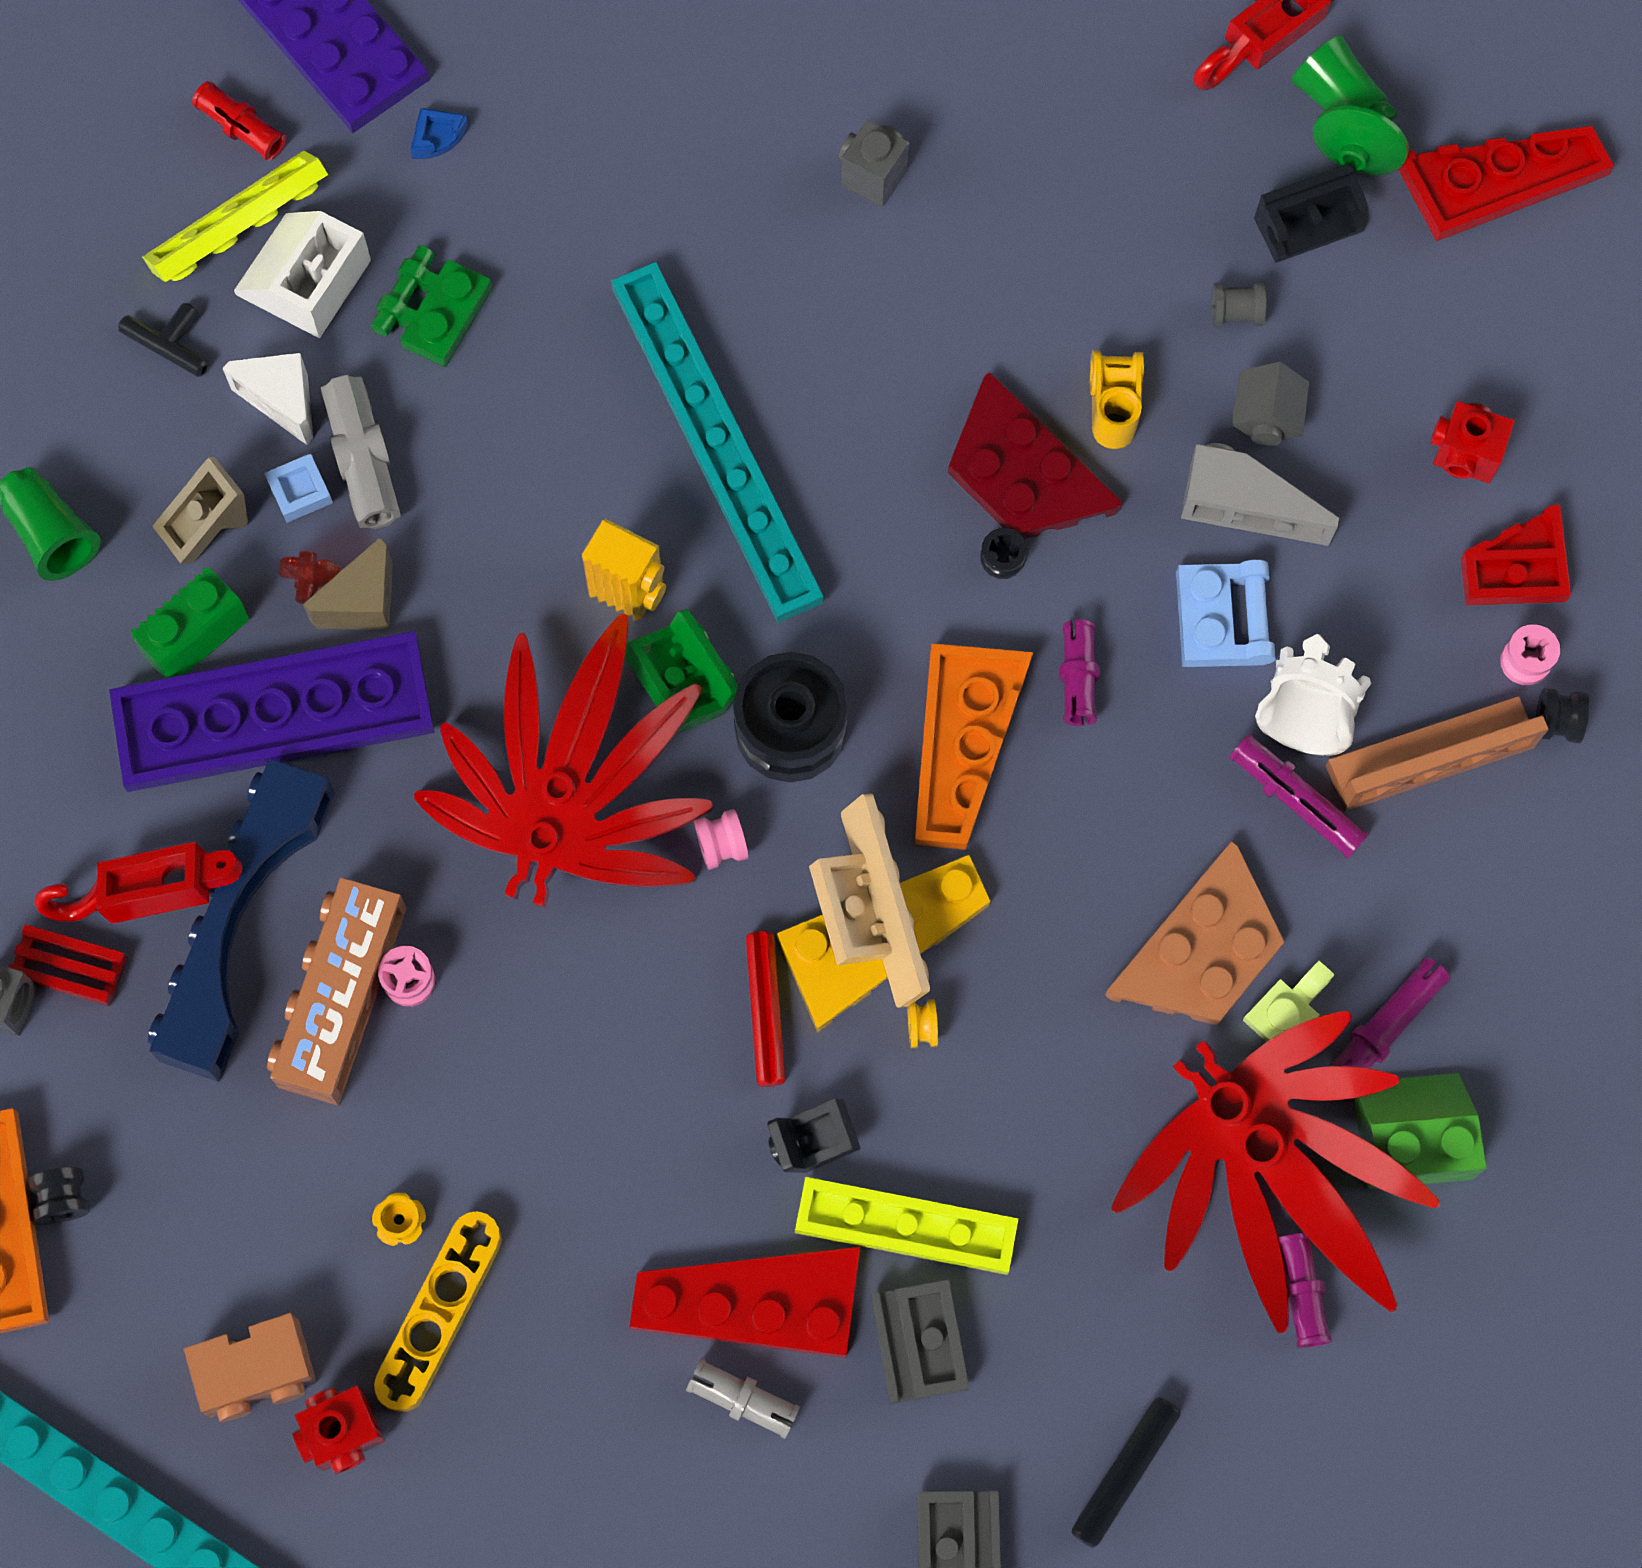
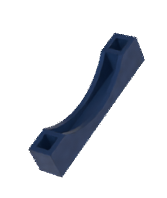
(281, 819)

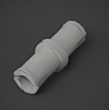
(742, 1398)

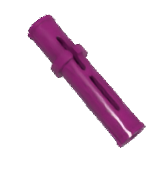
(1251, 754)
(1372, 1041)

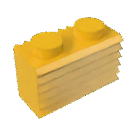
(623, 570)

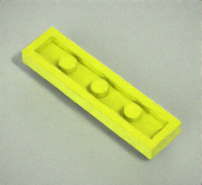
(248, 208)
(906, 1225)

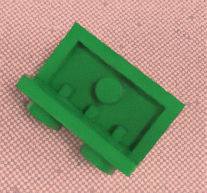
(679, 658)

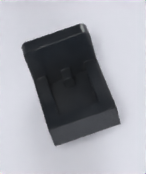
(813, 1137)

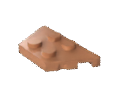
(1205, 947)

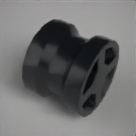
(1564, 714)
(58, 1195)

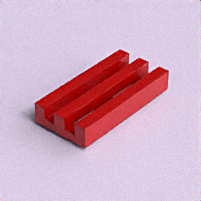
(26, 952)

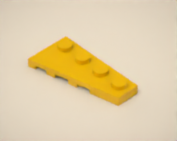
(939, 906)

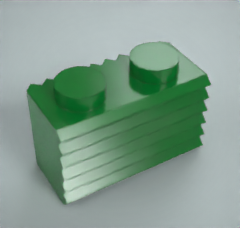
(190, 625)

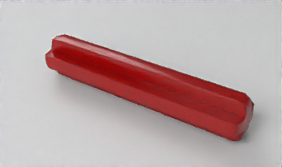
(765, 1009)

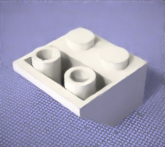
(306, 270)

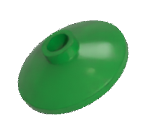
(1361, 138)

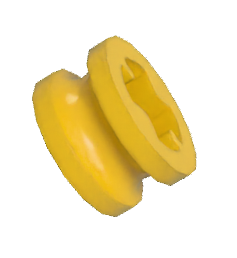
(922, 1024)

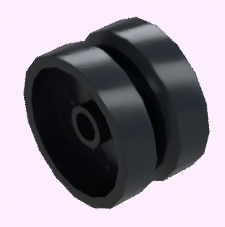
(790, 687)

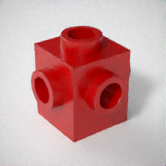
(1471, 441)
(357, 1433)

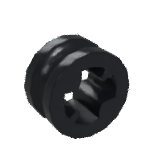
(989, 558)

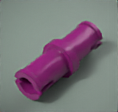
(1079, 672)
(1304, 1292)

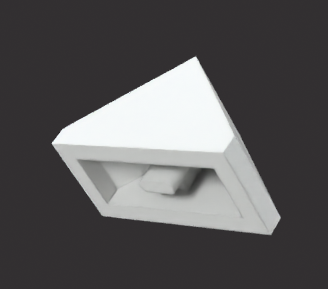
(277, 389)

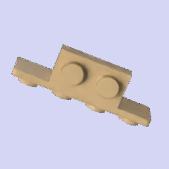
(866, 904)

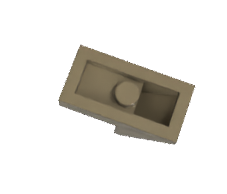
(200, 511)

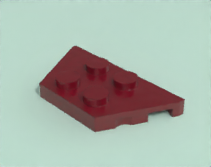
(1022, 468)

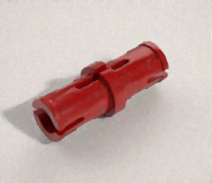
(239, 120)

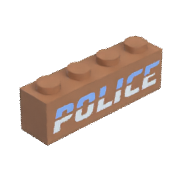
(337, 992)

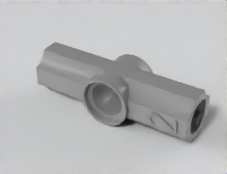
(360, 452)

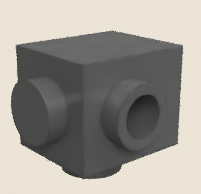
(873, 162)
(1270, 403)

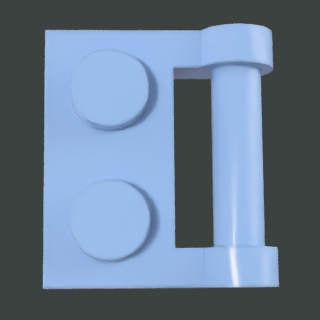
(1208, 615)

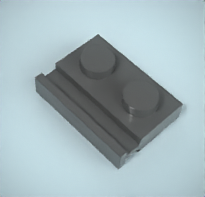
(919, 1342)
(958, 1529)

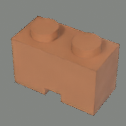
(240, 1373)

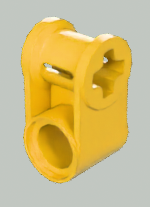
(1116, 389)

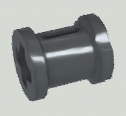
(1238, 304)

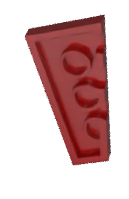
(1487, 181)
(763, 1302)

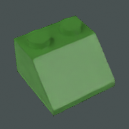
(1425, 1127)

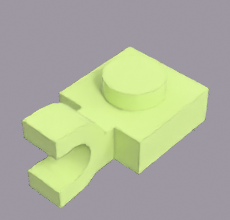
(1288, 1007)

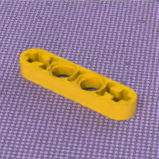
(445, 1314)

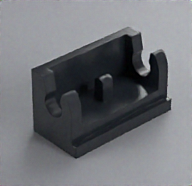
(1311, 213)

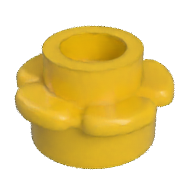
(388, 1209)

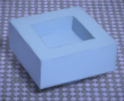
(298, 488)

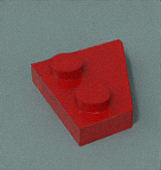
(1519, 565)

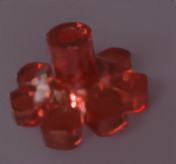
(307, 573)

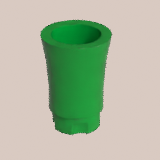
(1337, 79)
(46, 525)

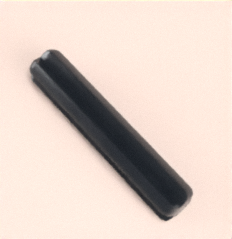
(1126, 1472)

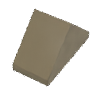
(357, 595)

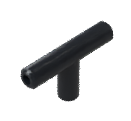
(167, 342)

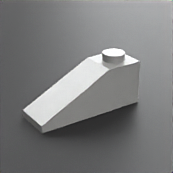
(1245, 495)

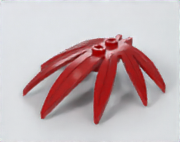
(553, 807)
(1255, 1130)

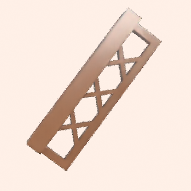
(1434, 753)

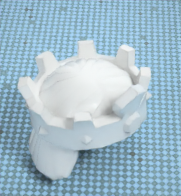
(1312, 701)

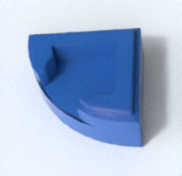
(437, 132)

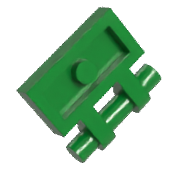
(445, 312)

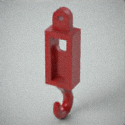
(1258, 37)
(136, 885)

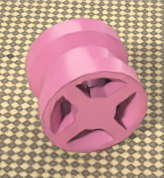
(1523, 665)
(721, 839)
(401, 967)

